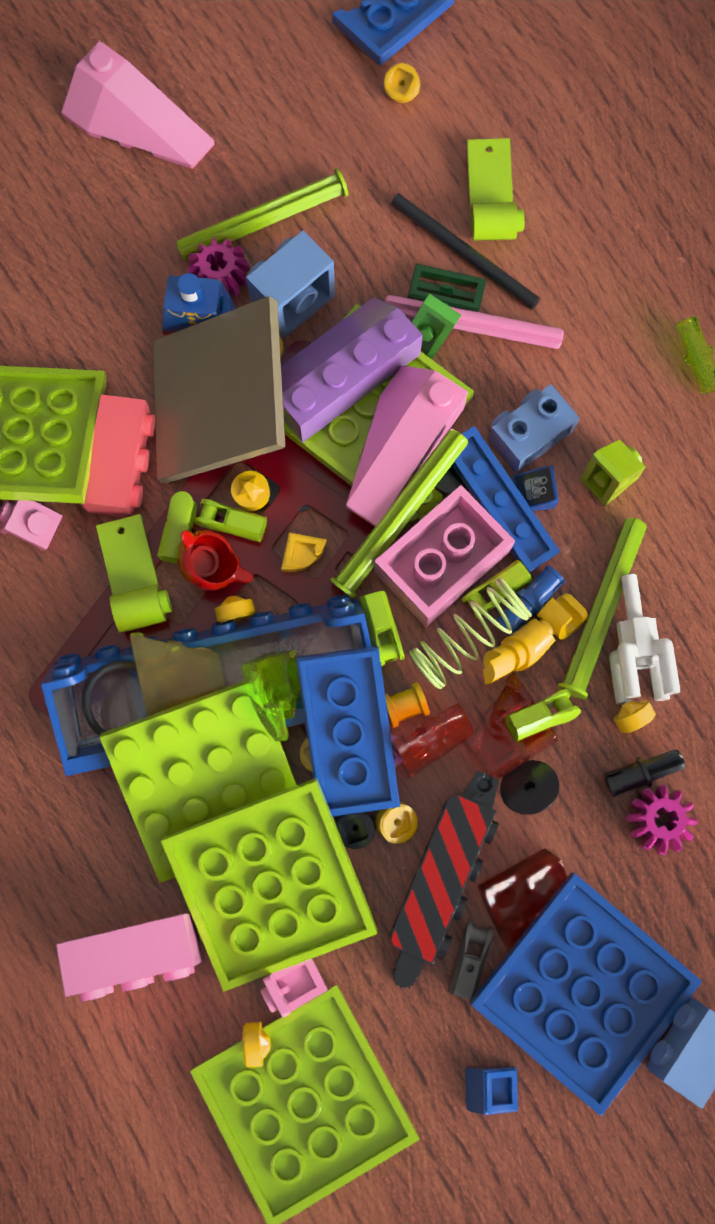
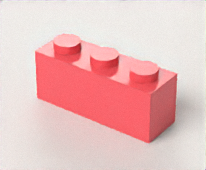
(119, 456)

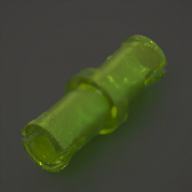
(698, 353)

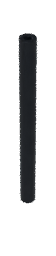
(465, 251)

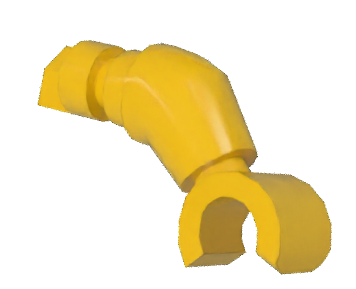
(534, 638)

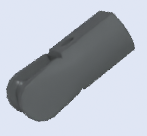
(468, 967)

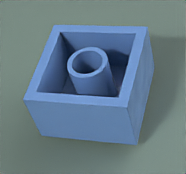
(296, 277)

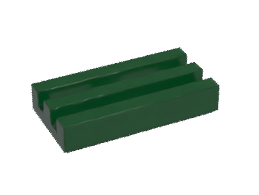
(447, 294)

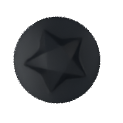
(356, 829)

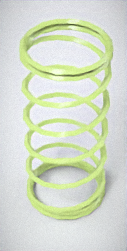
(436, 675)

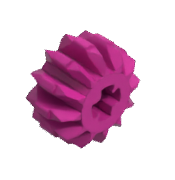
(229, 261)
(661, 836)

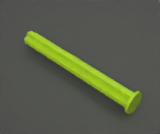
(266, 213)
(400, 512)
(603, 609)

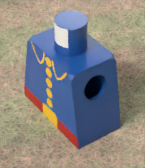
(193, 301)

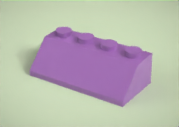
(346, 365)

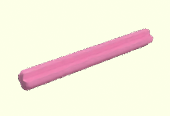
(491, 324)

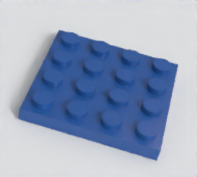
(585, 993)

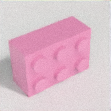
(443, 555)
(130, 957)

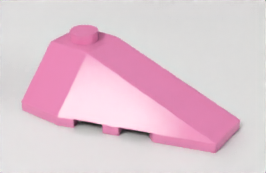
(121, 104)
(405, 430)

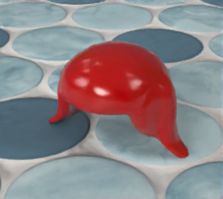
(209, 561)

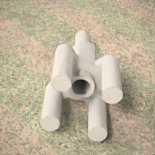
(639, 650)

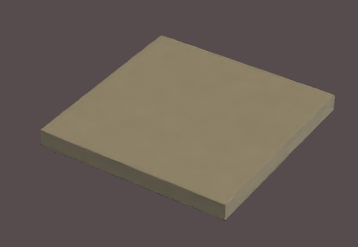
(218, 392)

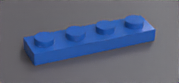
(503, 501)

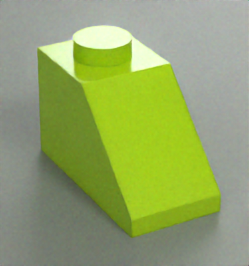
(612, 471)

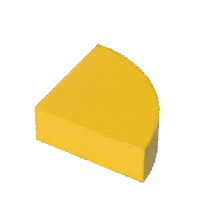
(302, 552)

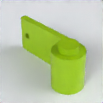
(491, 192)
(132, 575)

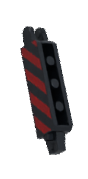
(442, 877)

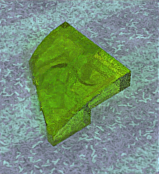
(273, 689)

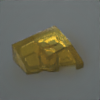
(173, 672)

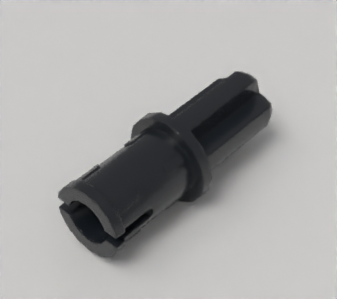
(643, 772)

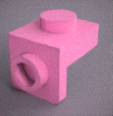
(29, 522)
(293, 987)

